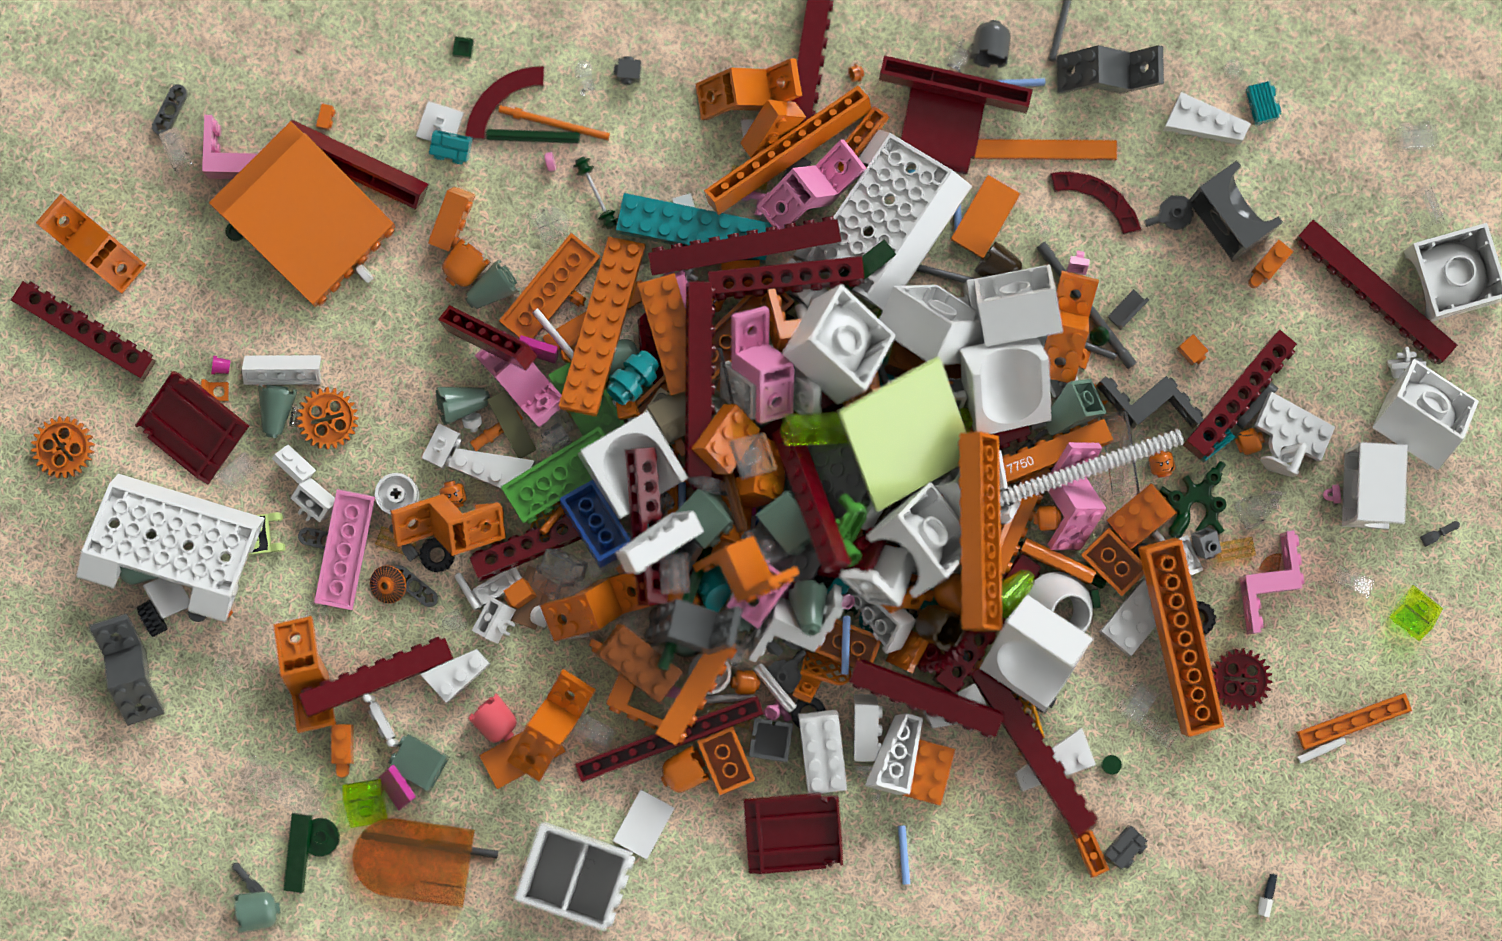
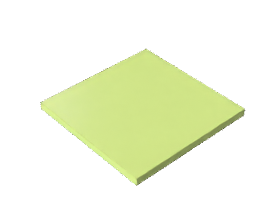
(905, 433)

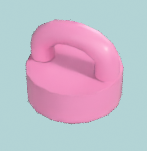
(1335, 490)

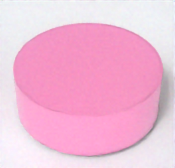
(550, 161)

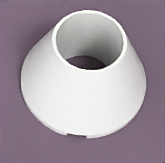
(1055, 586)

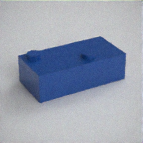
(595, 522)

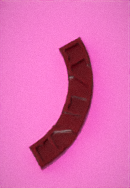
(498, 92)
(1102, 192)

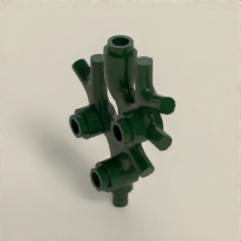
(1196, 493)

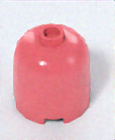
(494, 720)

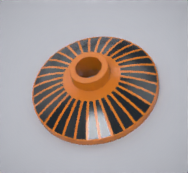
(395, 584)

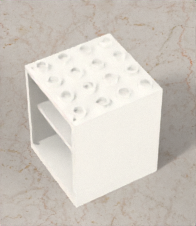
(562, 884)

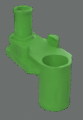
(851, 525)

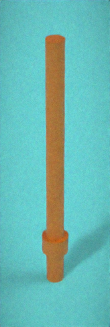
(518, 113)

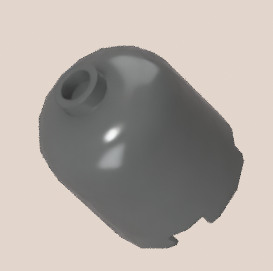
(991, 44)

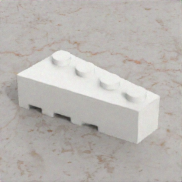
(1205, 121)
(488, 467)
(659, 540)
(888, 628)
(1071, 752)
(897, 756)

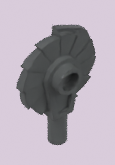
(1174, 212)
(787, 672)

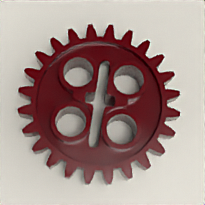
(935, 659)
(1239, 696)

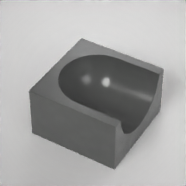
(1229, 215)

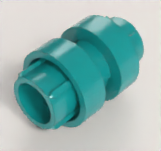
(638, 371)

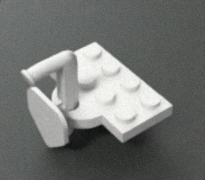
(1291, 434)

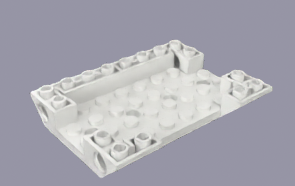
(909, 225)
(177, 521)

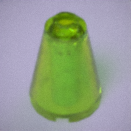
(1015, 590)

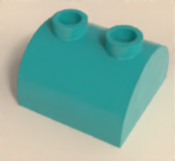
(714, 589)

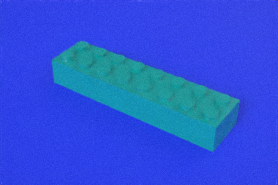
(679, 223)

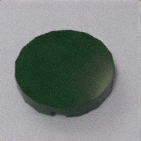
(326, 837)

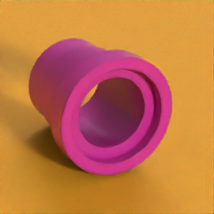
(220, 365)

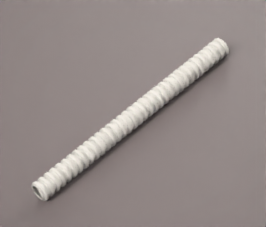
(1091, 467)

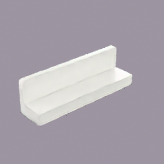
(281, 370)

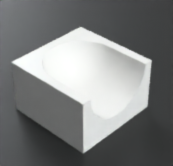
(1457, 271)
(1018, 305)
(932, 322)
(839, 344)
(1006, 385)
(1425, 414)
(607, 461)
(1374, 485)
(928, 530)
(1035, 653)

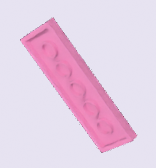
(344, 549)

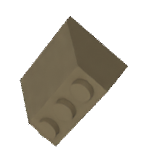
(670, 416)

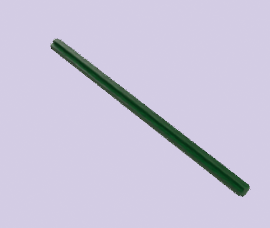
(695, 580)

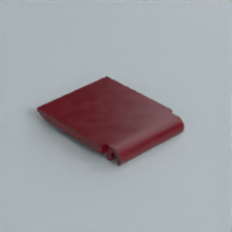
(943, 128)
(192, 426)
(793, 833)

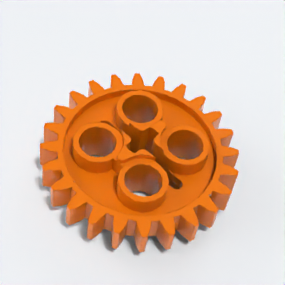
(331, 434)
(76, 436)

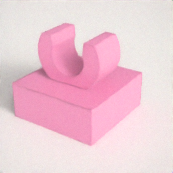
(1078, 264)

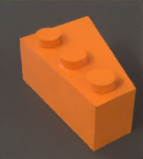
(771, 124)
(451, 218)

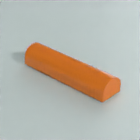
(865, 131)
(1057, 561)
(1091, 854)

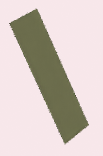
(511, 424)

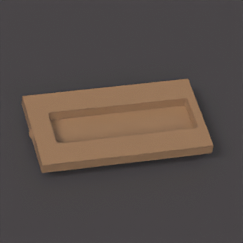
(522, 615)

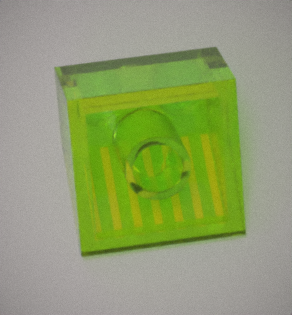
(1416, 613)
(364, 802)

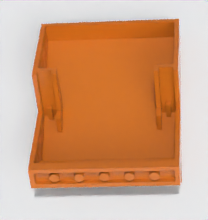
(303, 214)

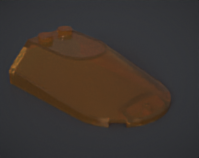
(414, 860)

